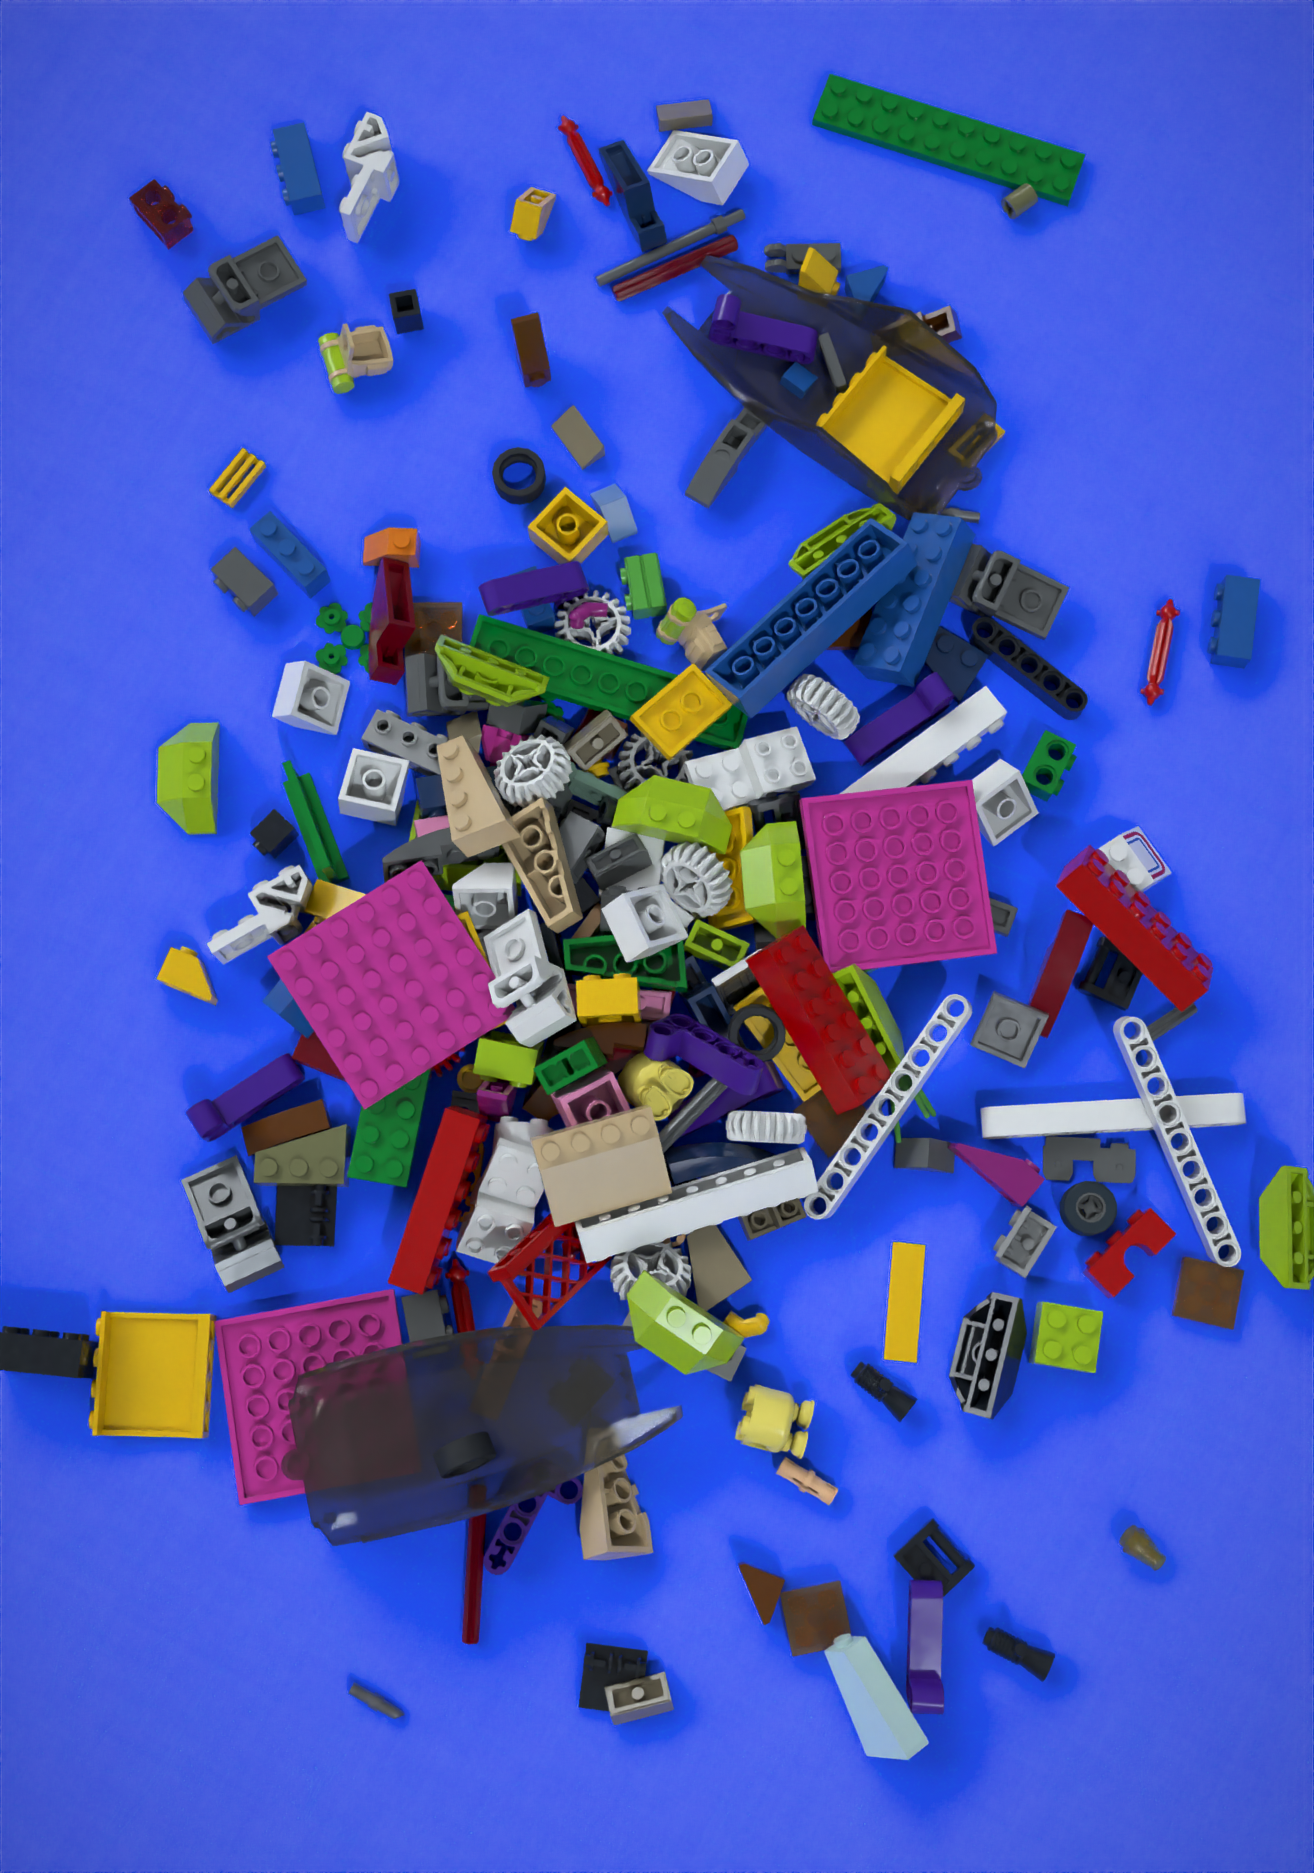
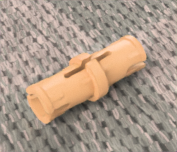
(807, 1481)

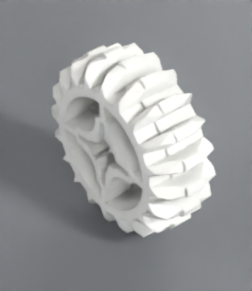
(602, 624)
(823, 706)
(532, 771)
(695, 879)
(766, 1127)
(655, 1258)

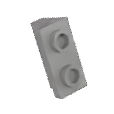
(1024, 1241)

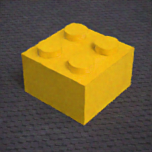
(568, 529)
(608, 999)

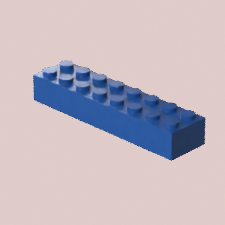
(811, 617)

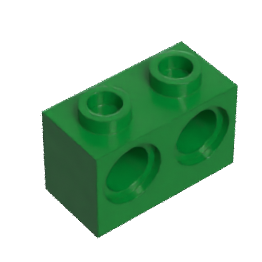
(1043, 764)
(570, 1065)

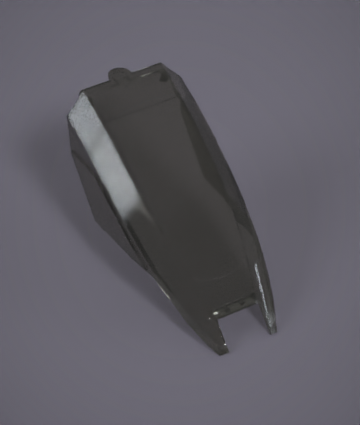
(856, 332)
(545, 1396)

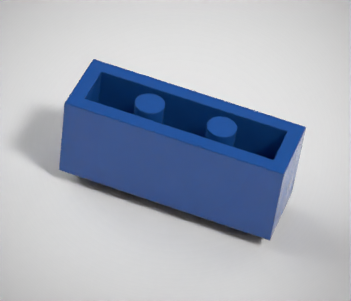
(297, 169)
(290, 554)
(1234, 621)

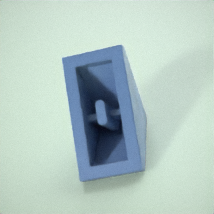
(614, 508)

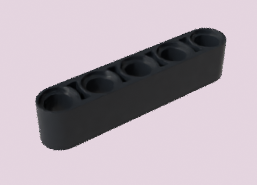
(1032, 681)

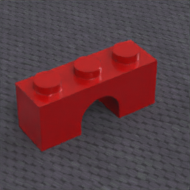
(1108, 1268)

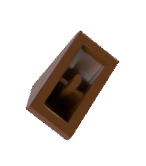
(763, 1587)

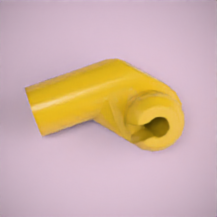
(748, 1327)

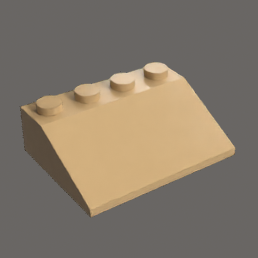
(601, 1165)

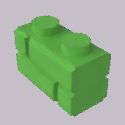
(644, 585)

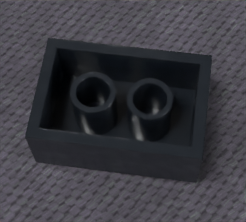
(46, 1352)

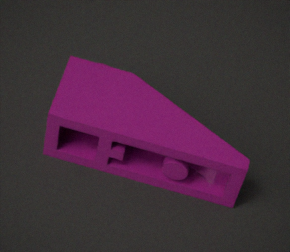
(496, 1099)
(1007, 1175)

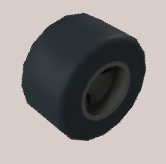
(1097, 1204)

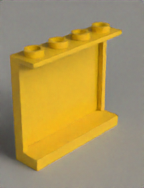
(890, 418)
(153, 1375)

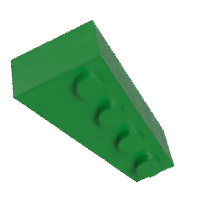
(603, 957)

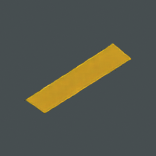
(904, 1302)

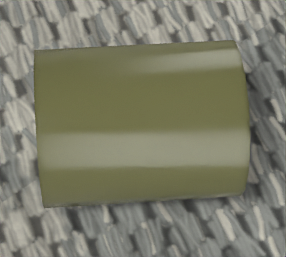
(1019, 201)

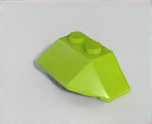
(826, 541)
(488, 675)
(190, 777)
(674, 813)
(774, 878)
(873, 1013)
(1288, 1227)
(678, 1327)

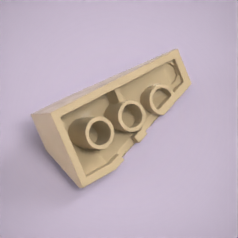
(611, 1515)

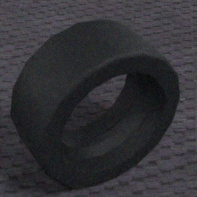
(513, 456)
(763, 1011)
(464, 1454)

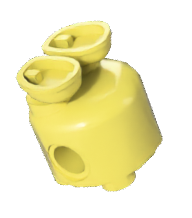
(654, 1084)
(770, 1421)

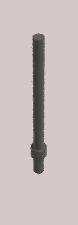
(717, 226)

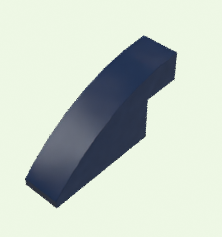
(633, 195)
(703, 1000)
(709, 1158)

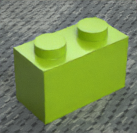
(715, 946)

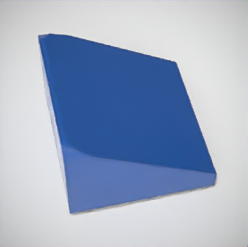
(798, 380)

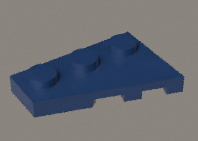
(955, 662)

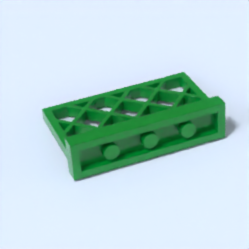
(314, 826)

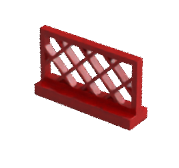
(524, 1256)

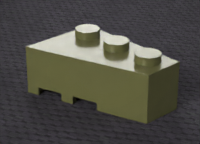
(307, 1161)

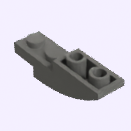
(724, 458)
(434, 850)

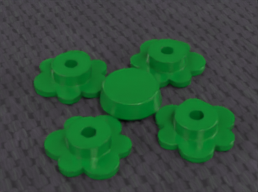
(351, 637)

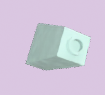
(873, 1700)

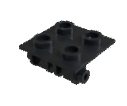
(305, 1215)
(605, 1667)

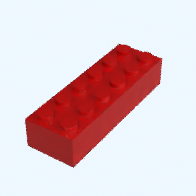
(1136, 927)
(820, 1020)
(438, 1200)

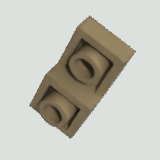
(771, 1218)

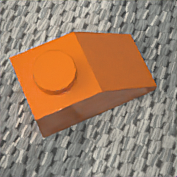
(392, 543)

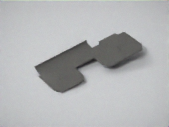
(1109, 1164)

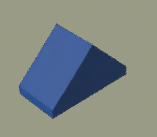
(866, 284)
(284, 1005)

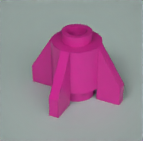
(497, 741)

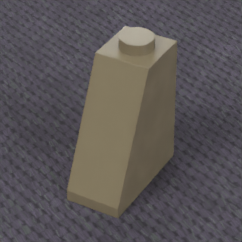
(714, 1267)

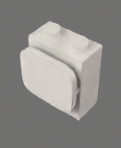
(647, 877)

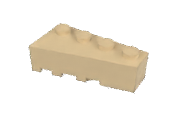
(472, 802)
(544, 865)

